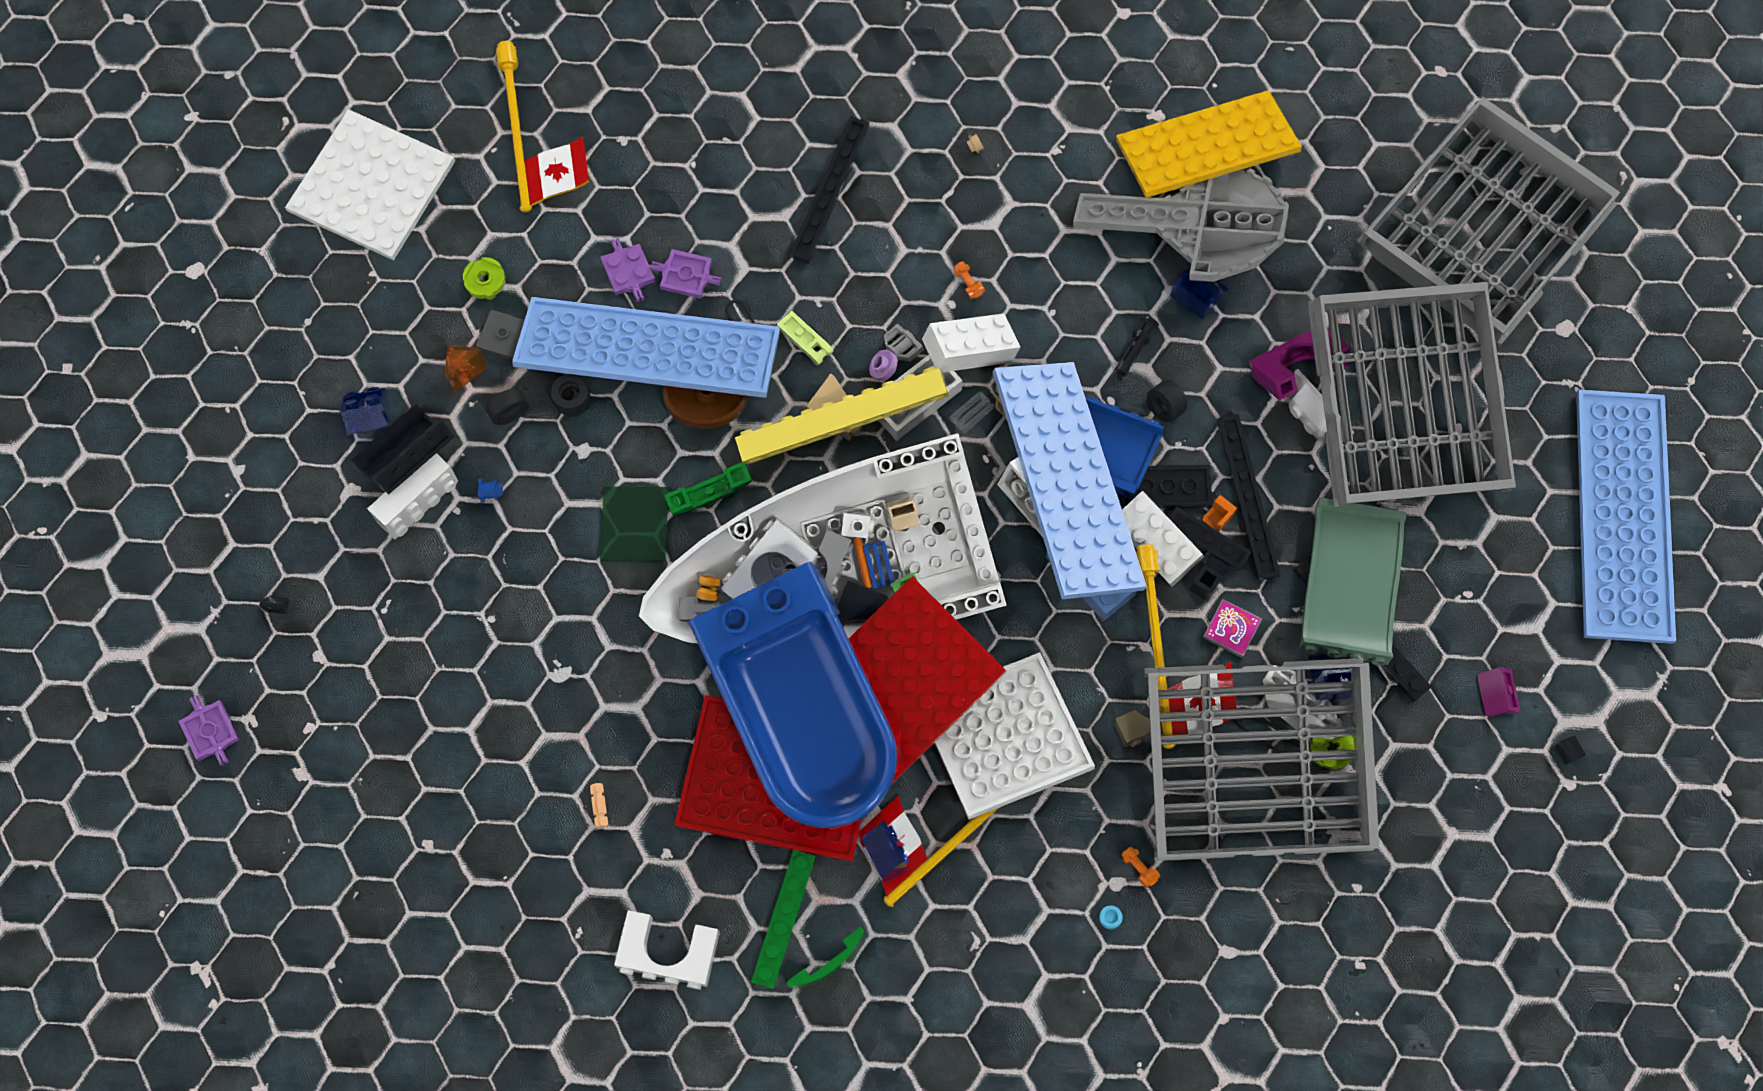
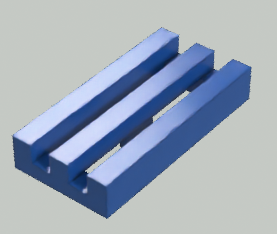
(874, 545)

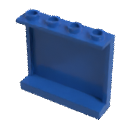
(1126, 444)

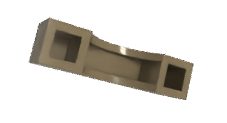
(1133, 728)

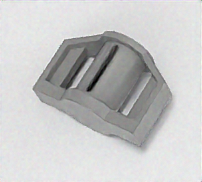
(902, 343)

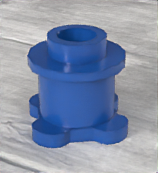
(489, 490)

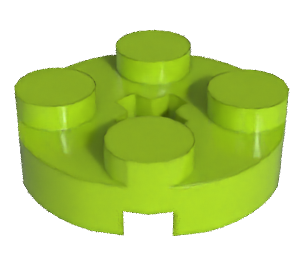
(486, 289)
(1322, 744)

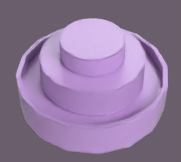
(883, 365)

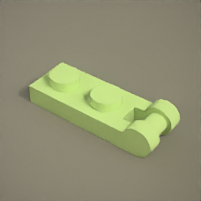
(804, 337)

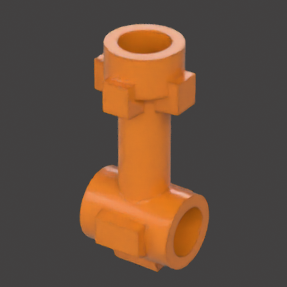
(974, 289)
(1148, 876)

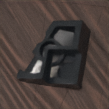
(859, 603)

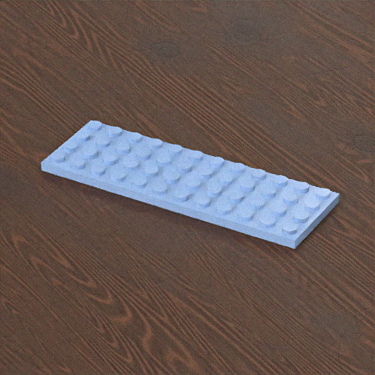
(647, 347)
(1068, 481)
(1625, 517)

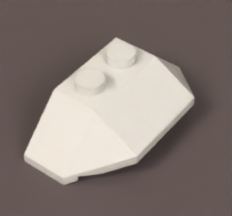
(1309, 407)
(1290, 700)

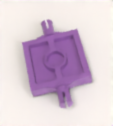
(627, 269)
(686, 273)
(209, 730)

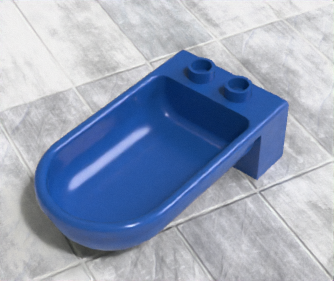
(800, 699)

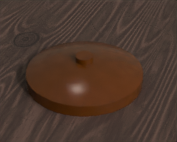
(703, 408)

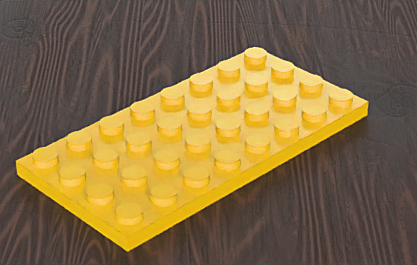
(1208, 143)

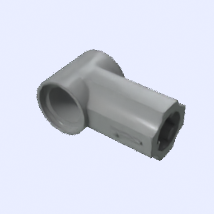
(692, 607)

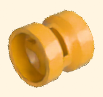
(710, 592)

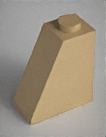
(831, 392)

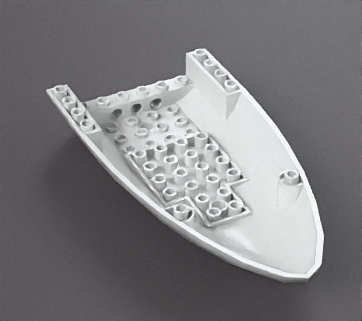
(949, 565)

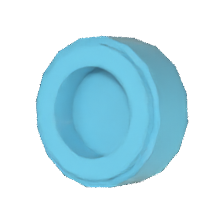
(1110, 917)

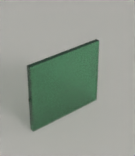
(634, 524)

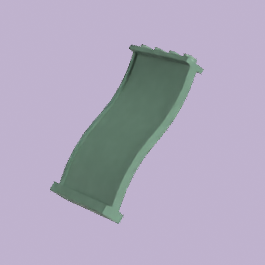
(1353, 582)

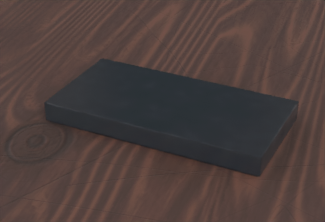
(1178, 486)

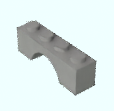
(834, 548)

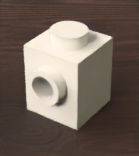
(857, 525)

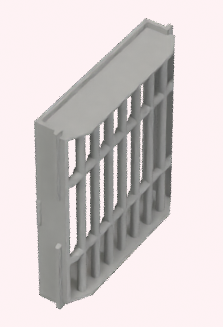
(1541, 158)
(1492, 378)
(1363, 754)

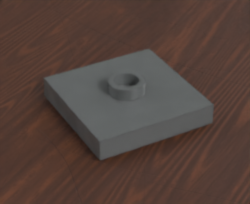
(500, 334)

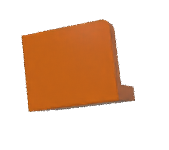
(1219, 514)

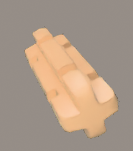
(598, 805)

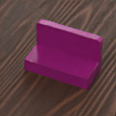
(1498, 692)

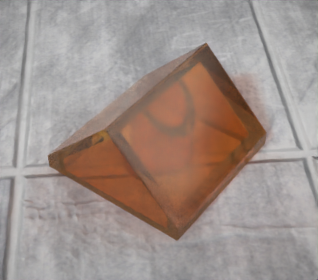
(463, 365)

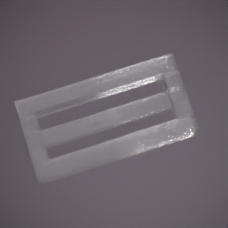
(958, 424)

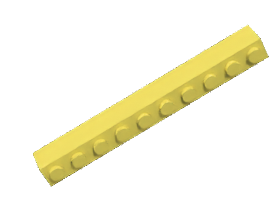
(842, 416)

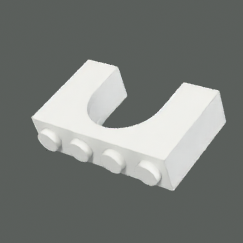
(778, 539)
(693, 969)

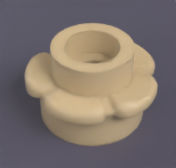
(974, 143)

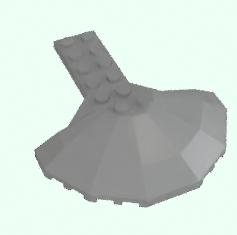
(1214, 224)

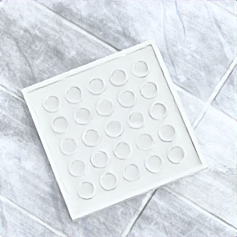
(370, 184)
(1013, 741)

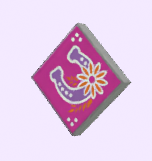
(1232, 628)

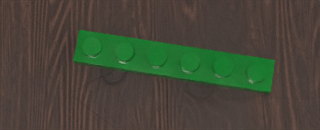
(783, 919)

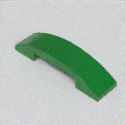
(709, 491)
(803, 979)

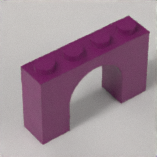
(1271, 367)

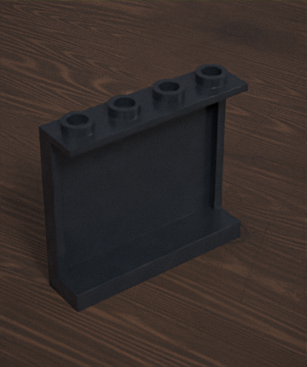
(402, 448)

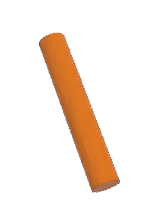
(861, 557)

